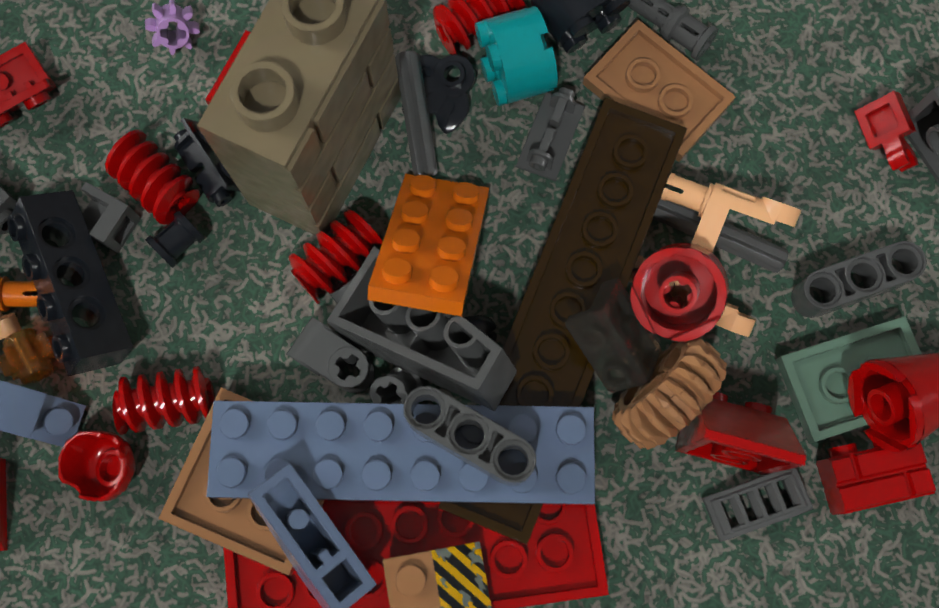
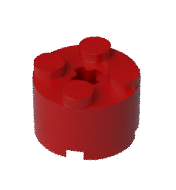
(671, 315)

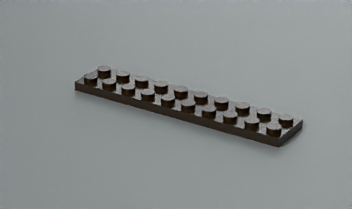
(589, 244)

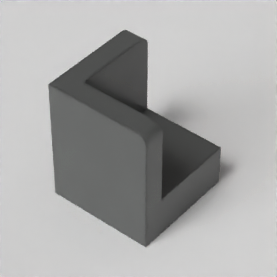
(108, 218)

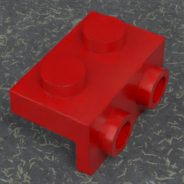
(22, 82)

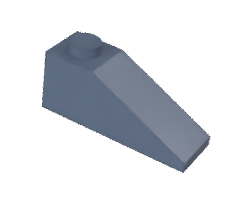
(311, 540)

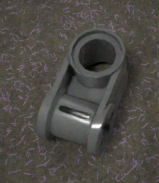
(327, 355)

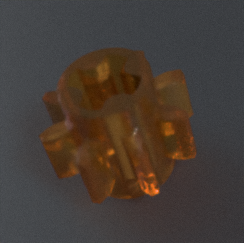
(27, 356)

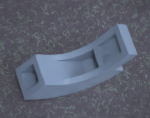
(38, 414)

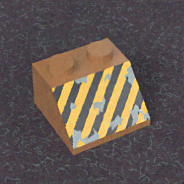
(438, 578)

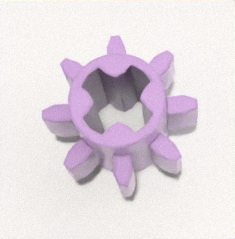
(168, 38)

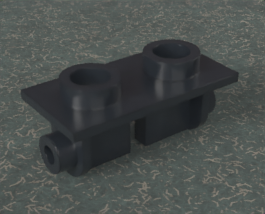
(196, 152)

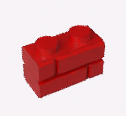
(873, 477)

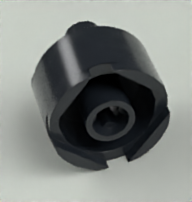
(574, 19)

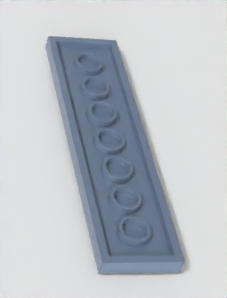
(376, 456)

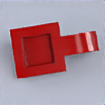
(885, 125)

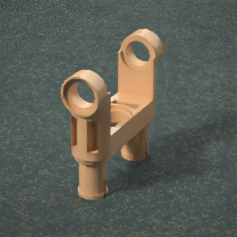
(713, 207)

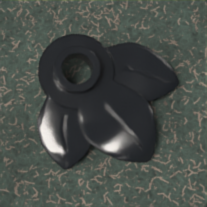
(445, 98)

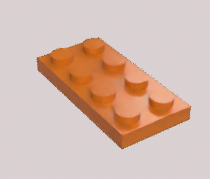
(430, 245)

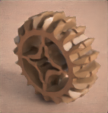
(677, 393)

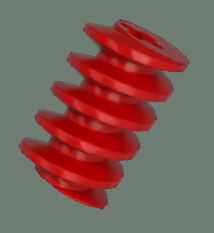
(459, 18)
(150, 177)
(334, 254)
(162, 402)

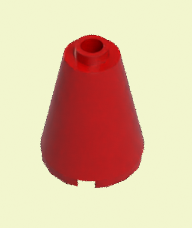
(897, 399)

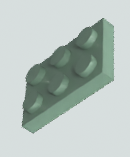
(821, 373)

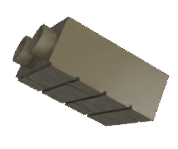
(305, 106)

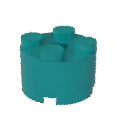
(517, 55)

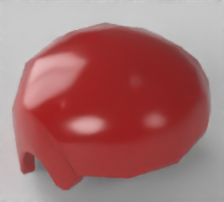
(97, 465)

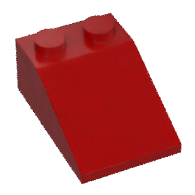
(742, 437)

